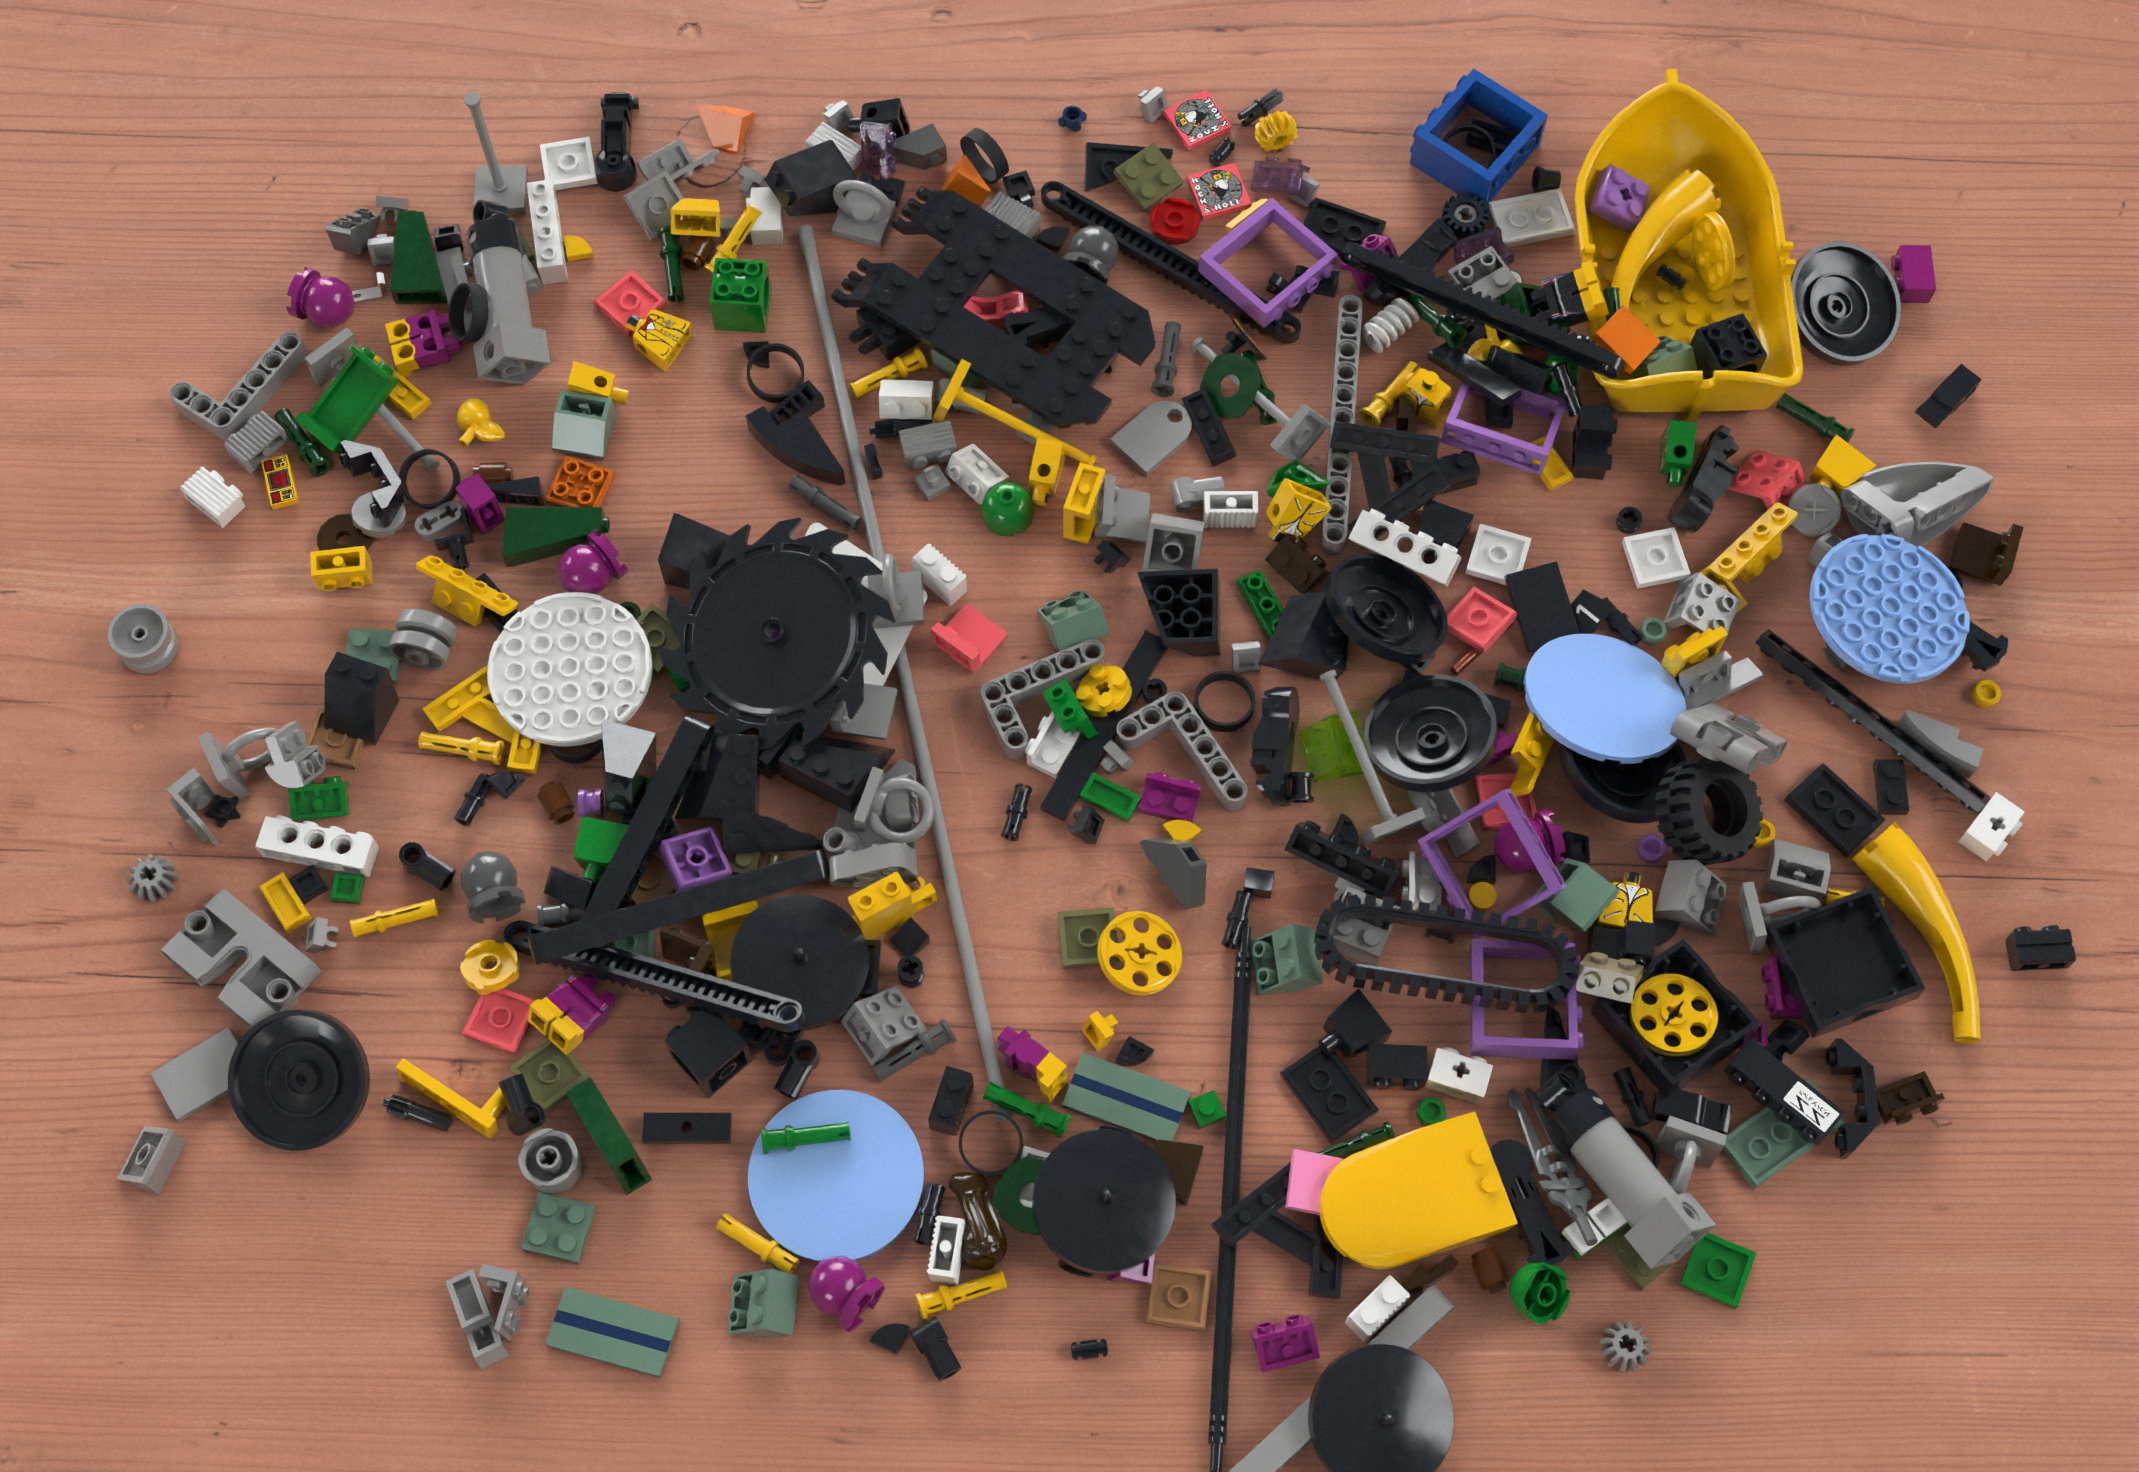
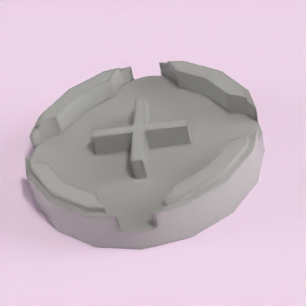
(1816, 509)

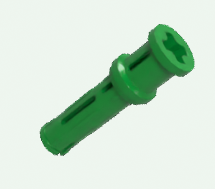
(1039, 1114)
(789, 1137)

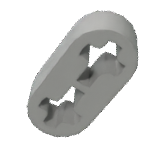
(439, 521)

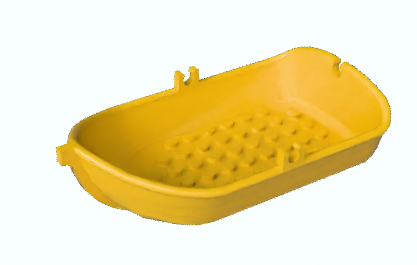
(1656, 143)

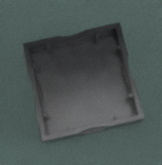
(1843, 962)
(1668, 1073)

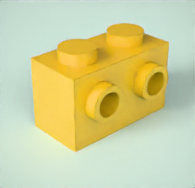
(341, 568)

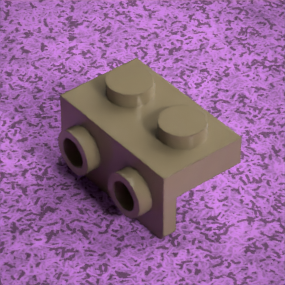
(1609, 977)

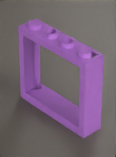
(1263, 313)
(1500, 446)
(1445, 877)
(1520, 1047)

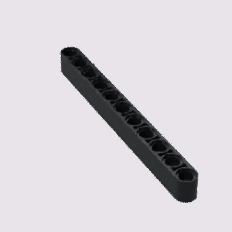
(678, 907)

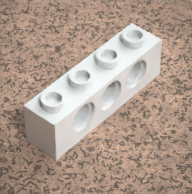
(547, 232)
(1439, 571)
(357, 860)

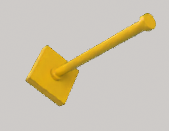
(956, 393)

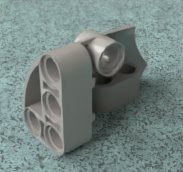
(865, 855)

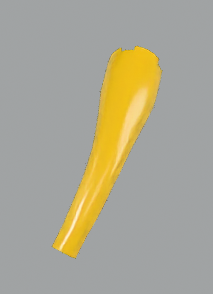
(1663, 226)
(1911, 884)

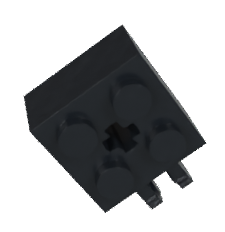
(882, 335)

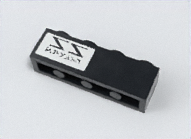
(1784, 1092)

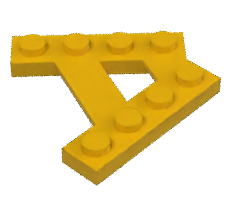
(472, 702)

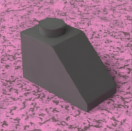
(921, 148)

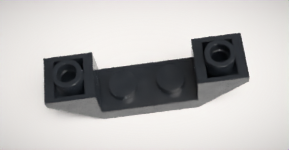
(364, 459)
(1847, 1061)

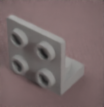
(1121, 512)
(1701, 605)
(873, 716)
(189, 795)
(882, 1023)
(515, 1293)

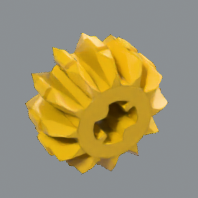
(1276, 131)

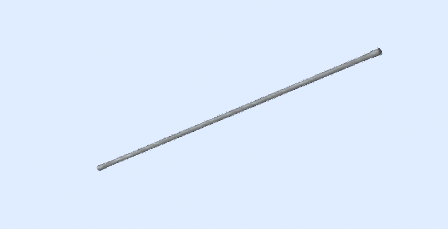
(914, 718)

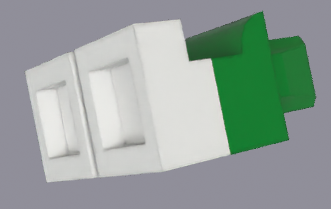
(1605, 1222)

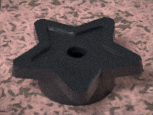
(216, 810)

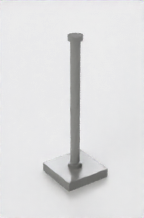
(496, 182)
(327, 363)
(1298, 432)
(1391, 823)

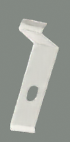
(371, 293)

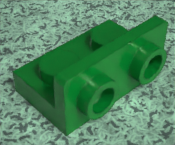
(1068, 709)
(319, 799)

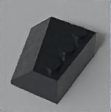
(833, 768)

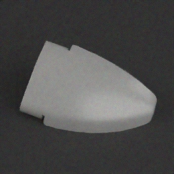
(1914, 499)

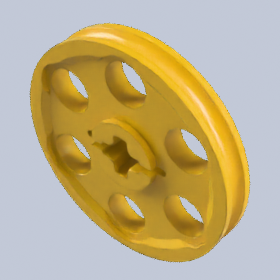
(1713, 251)
(1148, 945)
(1679, 1025)

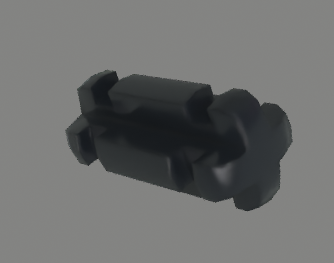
(1221, 152)
(1671, 277)
(1089, 1349)

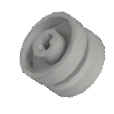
(143, 638)
(423, 639)

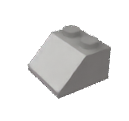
(1173, 543)

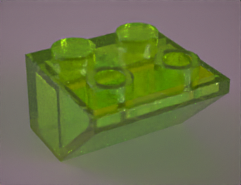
(1330, 750)

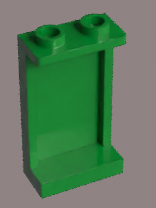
(350, 399)

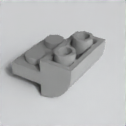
(293, 760)

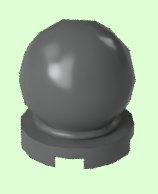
(1093, 251)
(491, 887)

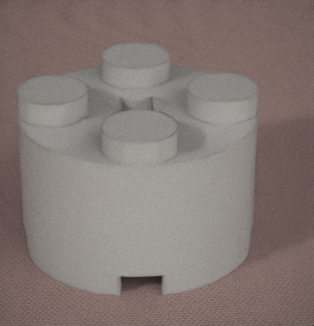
(535, 1166)

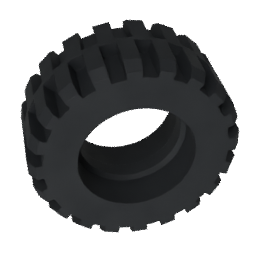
(1683, 816)

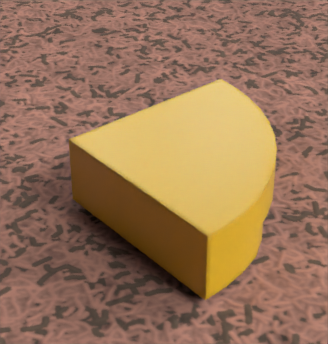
(577, 248)
(1181, 830)

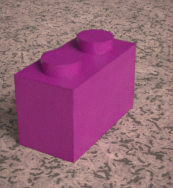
(1914, 273)
(480, 503)

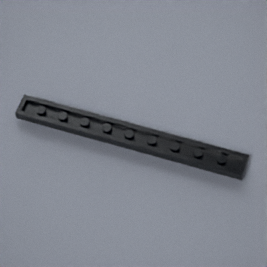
(1879, 726)

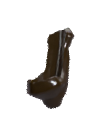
(984, 1237)

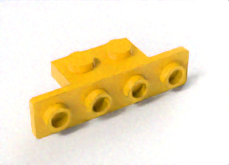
(1755, 546)
(463, 594)
(1531, 751)

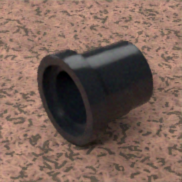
(1545, 179)

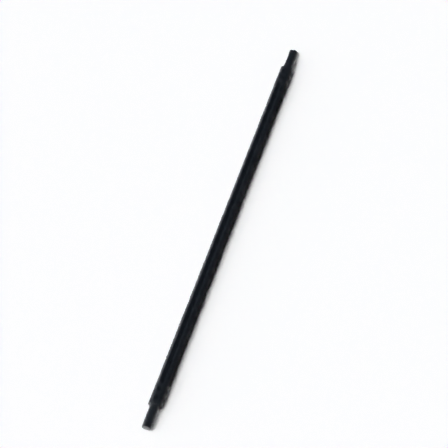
(1230, 1197)

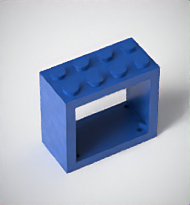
(1456, 169)

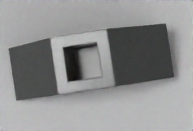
(353, 231)
(1180, 868)

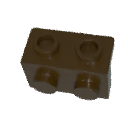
(1297, 564)
(1907, 1097)

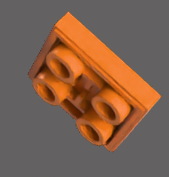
(1626, 338)
(579, 484)

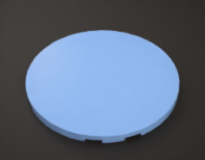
(1889, 608)
(1603, 698)
(838, 1193)

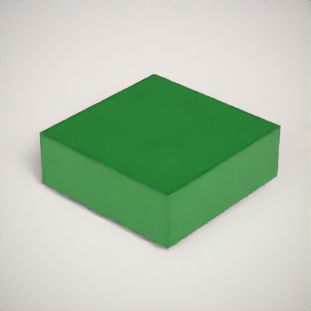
(347, 888)

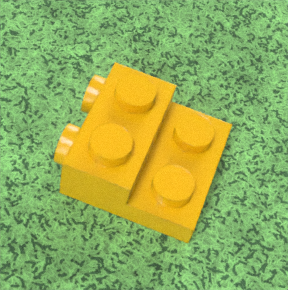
(1693, 651)

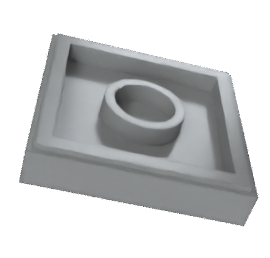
(653, 203)

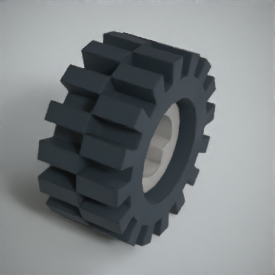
(1476, 213)

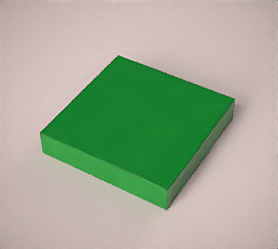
(1718, 1270)

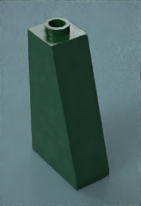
(415, 265)
(548, 531)
(608, 1135)

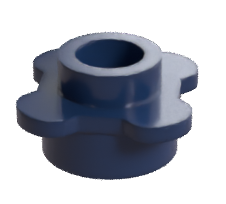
(1072, 112)

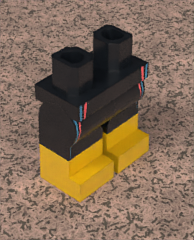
(1571, 297)

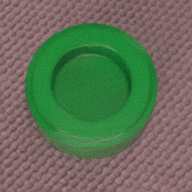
(1430, 1111)

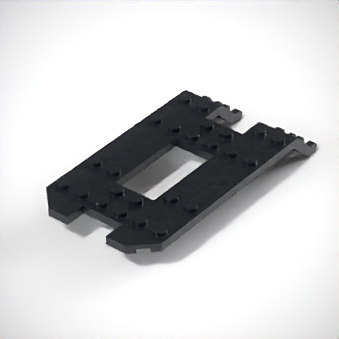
(983, 245)

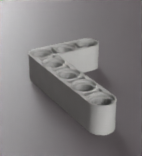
(245, 391)
(1033, 688)
(1190, 742)

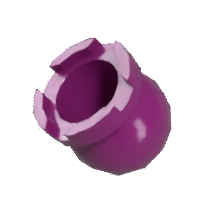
(321, 299)
(590, 566)
(1512, 851)
(841, 1289)

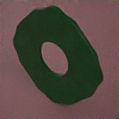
(1249, 384)
(1007, 1194)

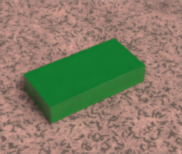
(1110, 797)

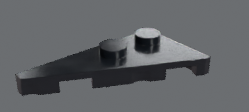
(1104, 158)
(751, 833)
(1554, 1030)

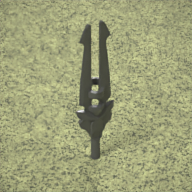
(1567, 1192)

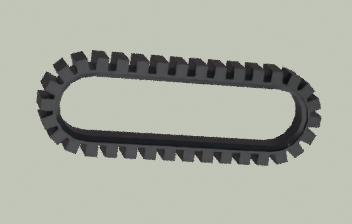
(1540, 998)

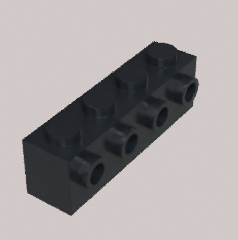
(1342, 859)

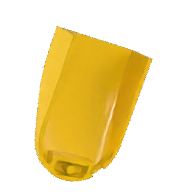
(1416, 1196)

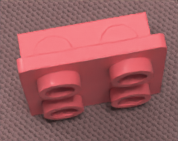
(1769, 478)
(968, 638)

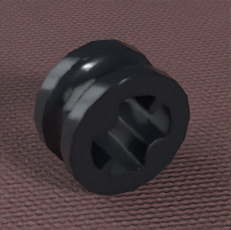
(1636, 521)
(1153, 684)

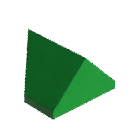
(1298, 473)

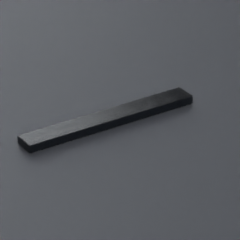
(1090, 751)

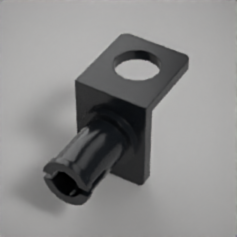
(456, 542)

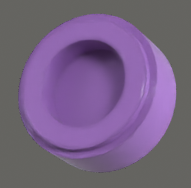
(1651, 848)

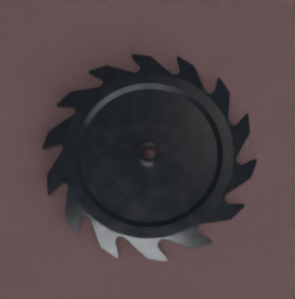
(821, 642)

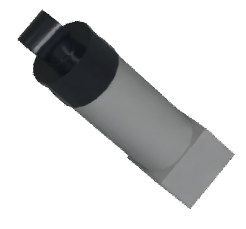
(510, 345)
(1660, 1219)

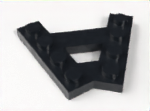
(1376, 443)
(1260, 1215)

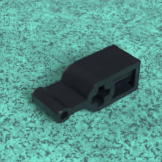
(1520, 370)
(1949, 396)
(1691, 1108)

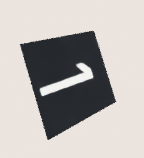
(1590, 611)

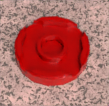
(1174, 221)

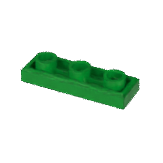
(1257, 595)

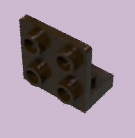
(1986, 553)
(687, 951)

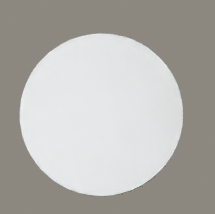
(569, 668)

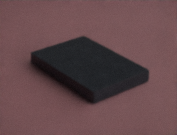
(1340, 225)
(1541, 605)
(1834, 810)
(1329, 1093)

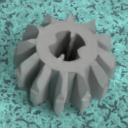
(144, 871)
(1627, 1336)

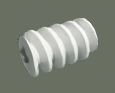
(1389, 324)

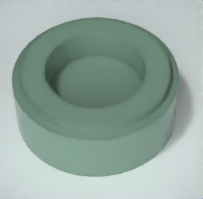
(1653, 631)

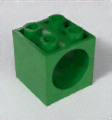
(740, 295)

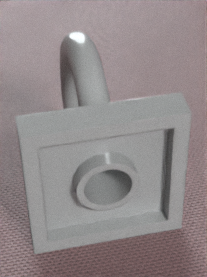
(862, 215)
(902, 592)
(227, 762)
(873, 802)
(1757, 916)
(1690, 1146)

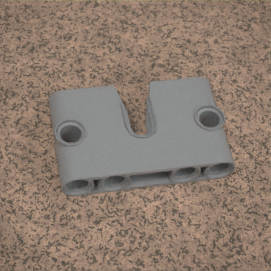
(1720, 738)
(237, 933)

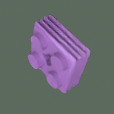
(1619, 198)
(704, 848)

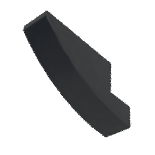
(796, 445)

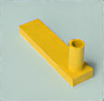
(480, 1119)

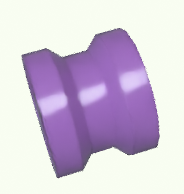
(591, 803)

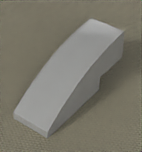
(1942, 742)
(476, 1319)

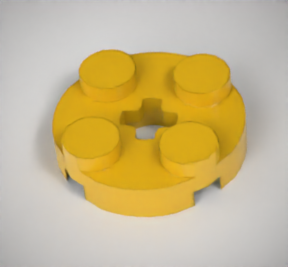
(1098, 679)
(493, 979)

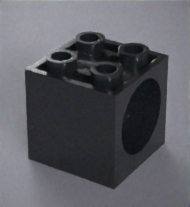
(1728, 346)
(708, 1050)

